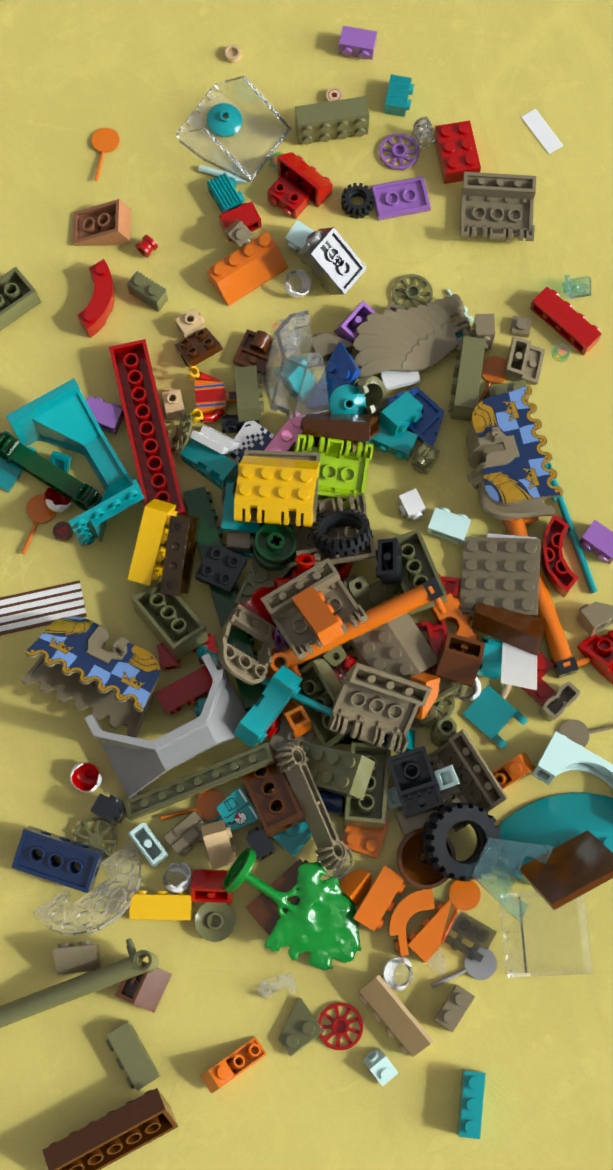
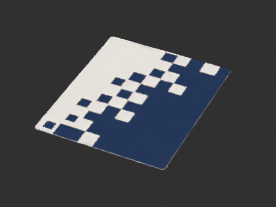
(251, 438)

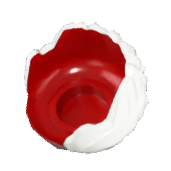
(56, 501)
(85, 777)

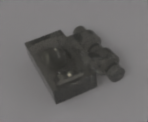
(475, 932)

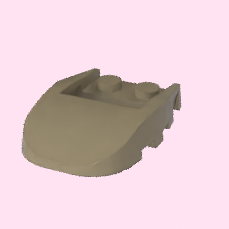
(236, 661)

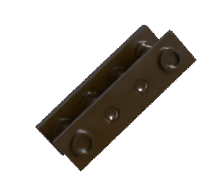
(179, 555)

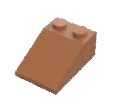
(102, 224)

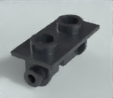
(231, 424)

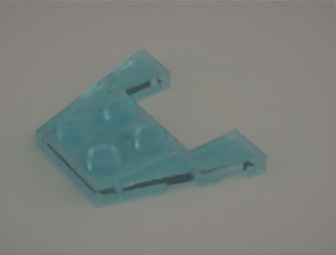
(500, 866)

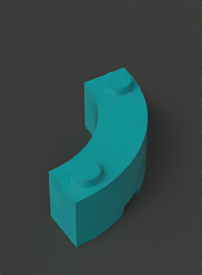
(261, 716)

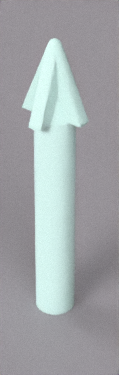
(215, 172)

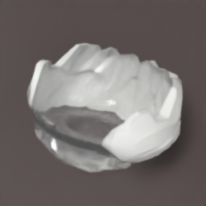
(297, 283)
(468, 693)
(177, 877)
(398, 973)

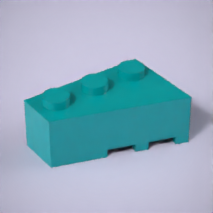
(209, 463)

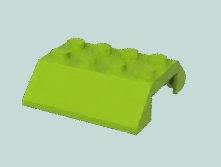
(340, 470)

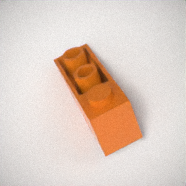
(513, 770)
(429, 938)
(233, 1065)

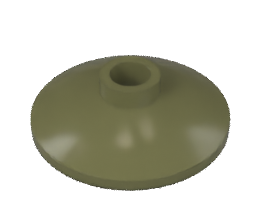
(204, 924)

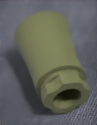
(439, 736)

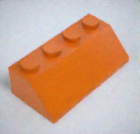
(247, 269)

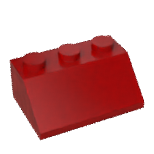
(304, 177)

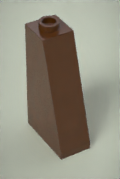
(341, 426)
(509, 626)
(265, 909)

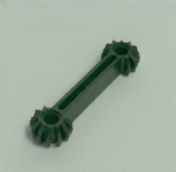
(48, 473)

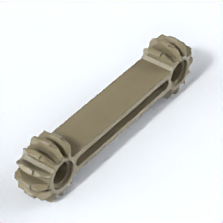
(329, 847)

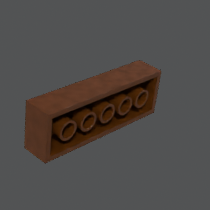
(113, 1135)

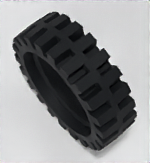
(341, 519)

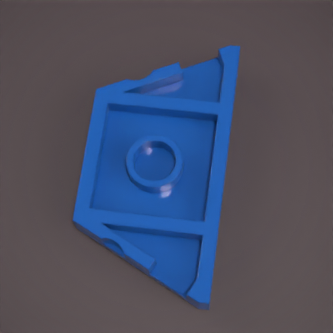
(340, 369)
(430, 421)

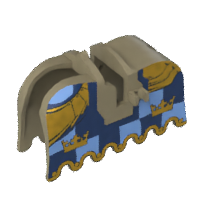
(508, 458)
(110, 683)

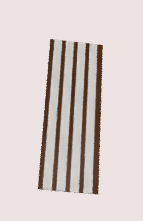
(40, 607)

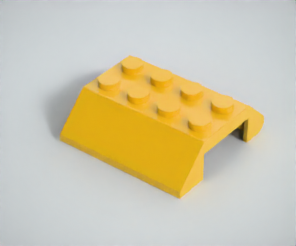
(276, 487)

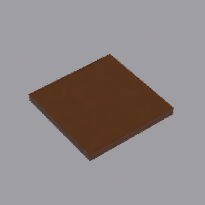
(570, 870)

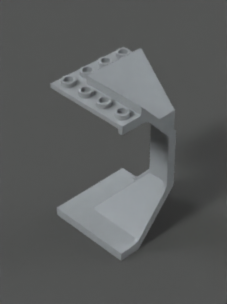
(143, 761)

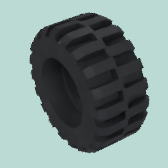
(436, 834)

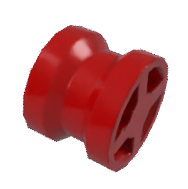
(146, 246)

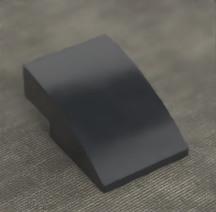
(415, 782)

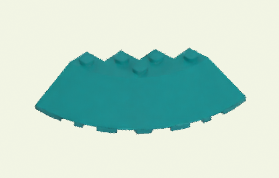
(559, 819)

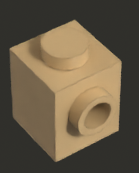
(189, 323)
(173, 403)

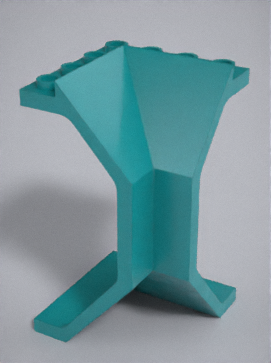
(68, 422)

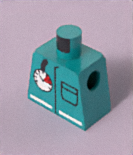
(236, 810)

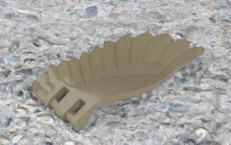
(411, 337)

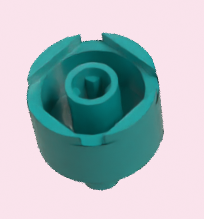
(491, 659)

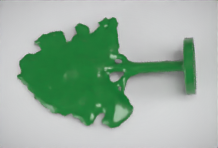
(319, 922)

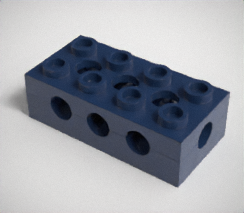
(47, 866)

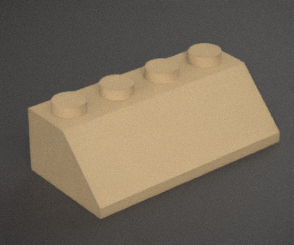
(395, 1016)

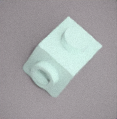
(380, 1066)

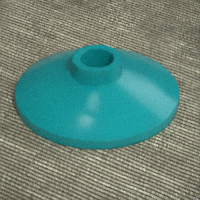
(221, 126)
(341, 395)

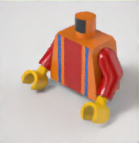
(209, 397)

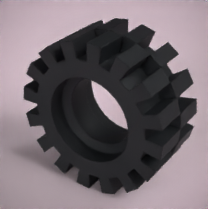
(359, 191)

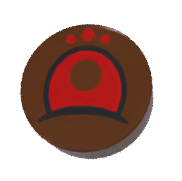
(62, 531)

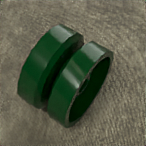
(274, 546)

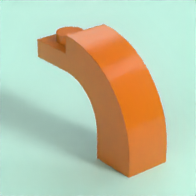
(411, 904)

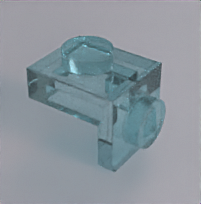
(577, 286)

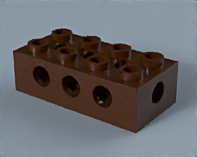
(265, 804)

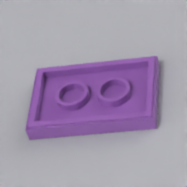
(400, 198)

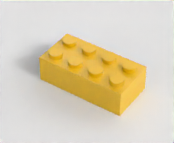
(151, 542)

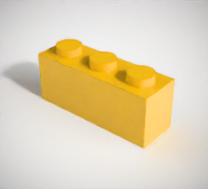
(161, 906)

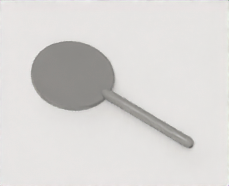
(477, 970)

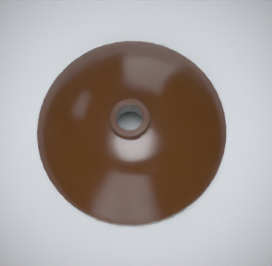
(412, 868)

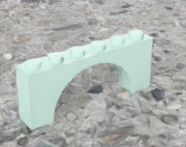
(565, 755)

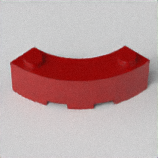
(102, 302)
(552, 558)

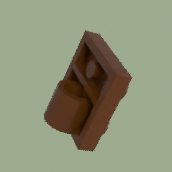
(198, 347)
(254, 350)

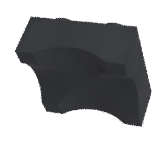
(221, 568)

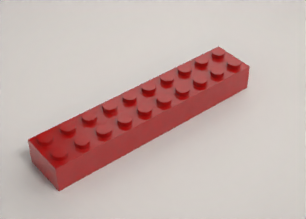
(146, 424)

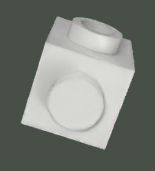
(411, 505)

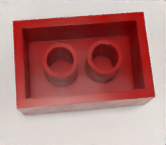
(456, 150)

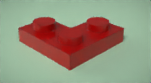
(543, 690)

